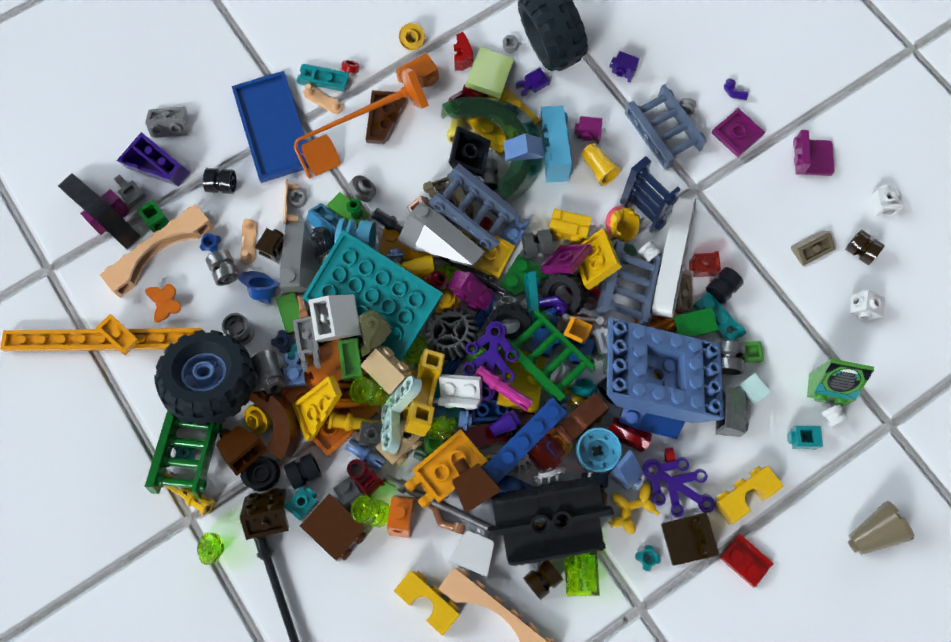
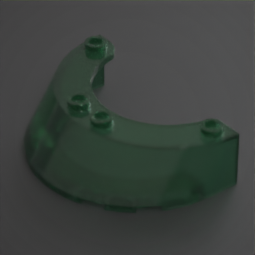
(514, 123)

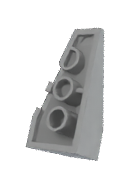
(432, 233)
(297, 259)

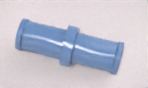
(365, 454)

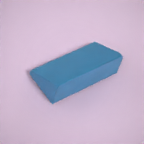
(323, 217)

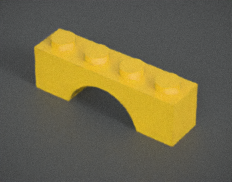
(421, 407)

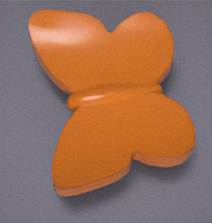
(164, 301)

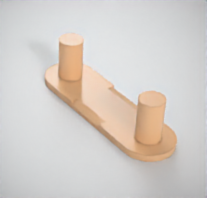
(322, 99)
(288, 217)
(248, 241)

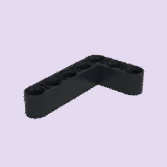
(99, 210)

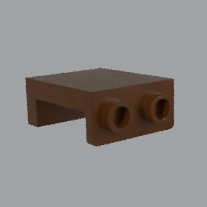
(334, 528)

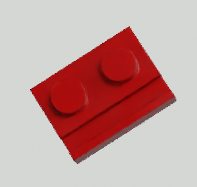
(746, 560)

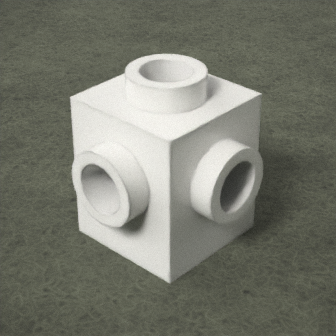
(867, 305)

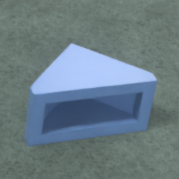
(523, 148)

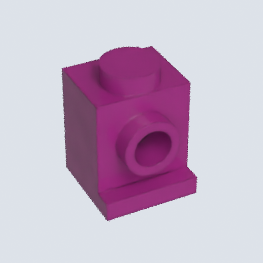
(589, 128)

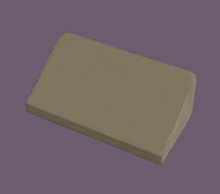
(813, 247)
(685, 300)

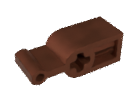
(582, 418)

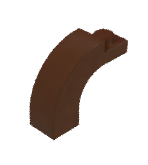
(285, 423)

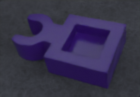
(535, 80)

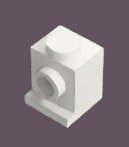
(886, 201)

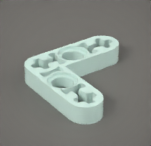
(391, 413)

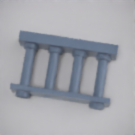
(656, 141)
(484, 195)
(610, 287)

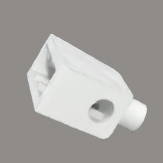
(474, 552)

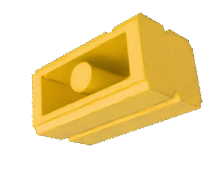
(569, 226)

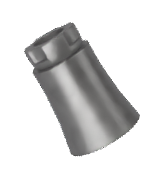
(269, 372)

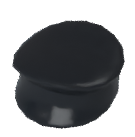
(261, 474)

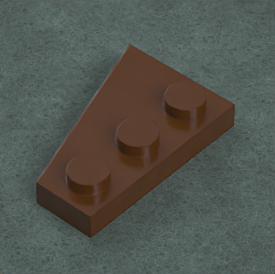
(383, 118)

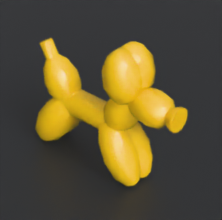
(627, 507)

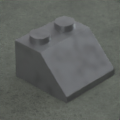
(735, 410)

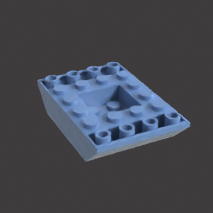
(687, 369)

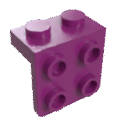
(812, 156)

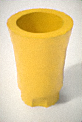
(600, 164)
(421, 266)

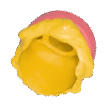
(622, 223)

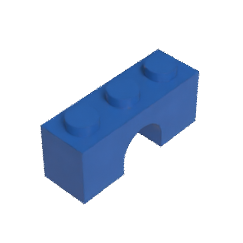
(542, 333)

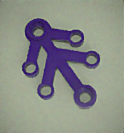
(492, 355)
(675, 484)

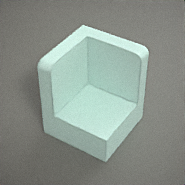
(754, 389)

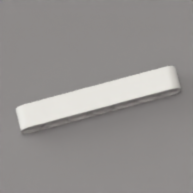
(674, 258)

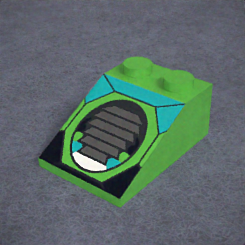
(838, 381)

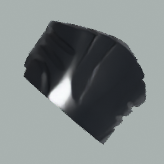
(323, 241)

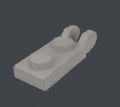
(306, 342)

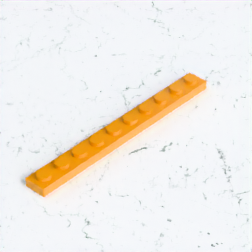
(87, 339)

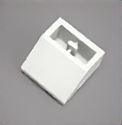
(334, 317)

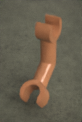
(303, 312)
(453, 526)

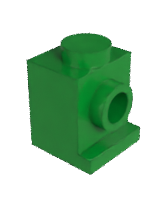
(153, 216)

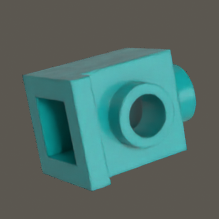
(811, 434)
(303, 511)

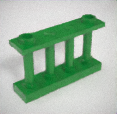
(542, 376)
(162, 457)

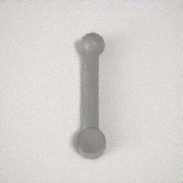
(599, 320)

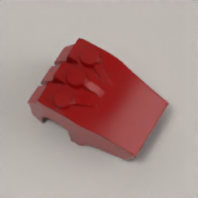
(464, 55)

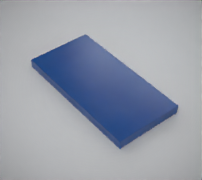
(270, 125)

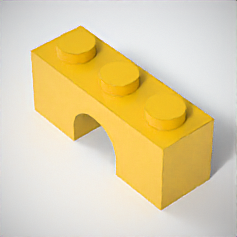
(733, 504)
(443, 613)

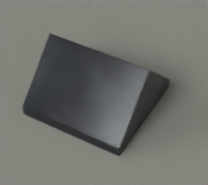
(469, 151)

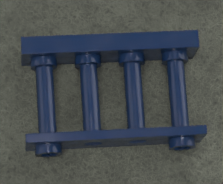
(636, 188)

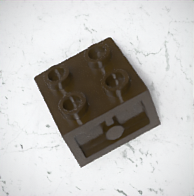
(264, 514)
(689, 539)

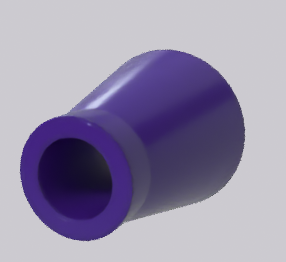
(506, 423)

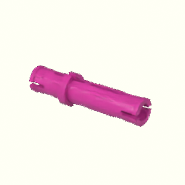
(511, 393)

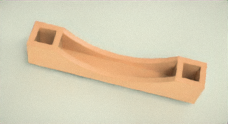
(125, 273)
(462, 589)

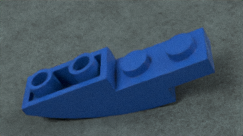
(486, 412)

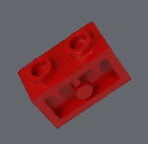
(630, 436)

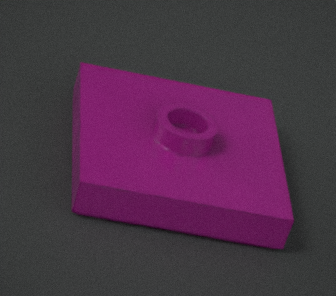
(738, 132)
(566, 259)

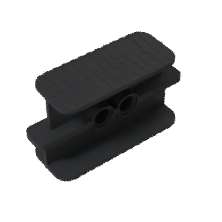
(578, 535)

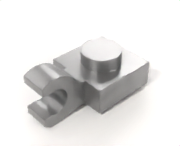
(129, 191)

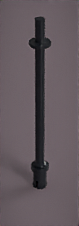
(392, 224)
(265, 554)

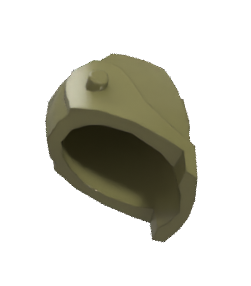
(374, 330)

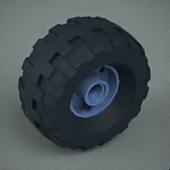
(554, 32)
(205, 377)

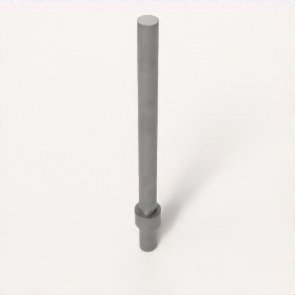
(399, 485)

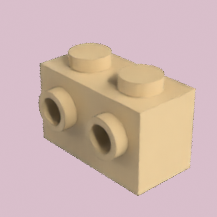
(386, 368)
(408, 443)

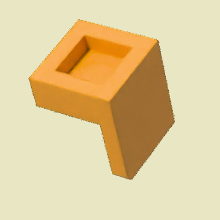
(578, 330)

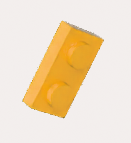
(117, 334)

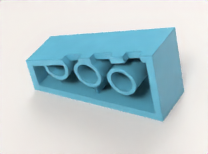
(556, 144)

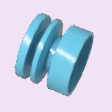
(365, 232)
(609, 447)

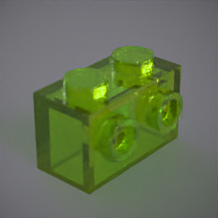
(582, 575)

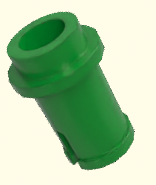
(354, 207)

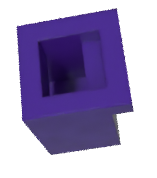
(624, 65)

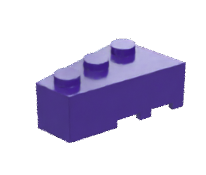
(150, 159)

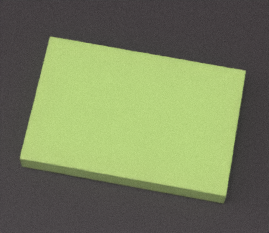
(489, 72)

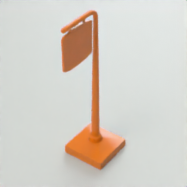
(321, 152)

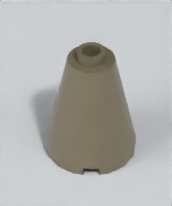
(881, 530)

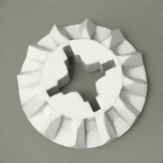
(550, 475)

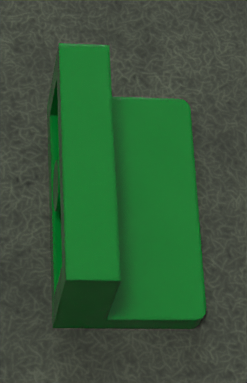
(696, 323)

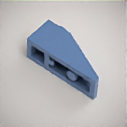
(627, 471)

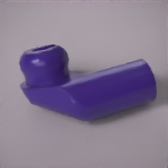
(733, 92)
(556, 302)

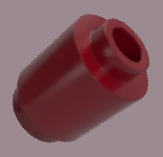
(436, 279)

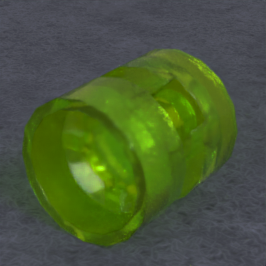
(368, 392)
(370, 511)

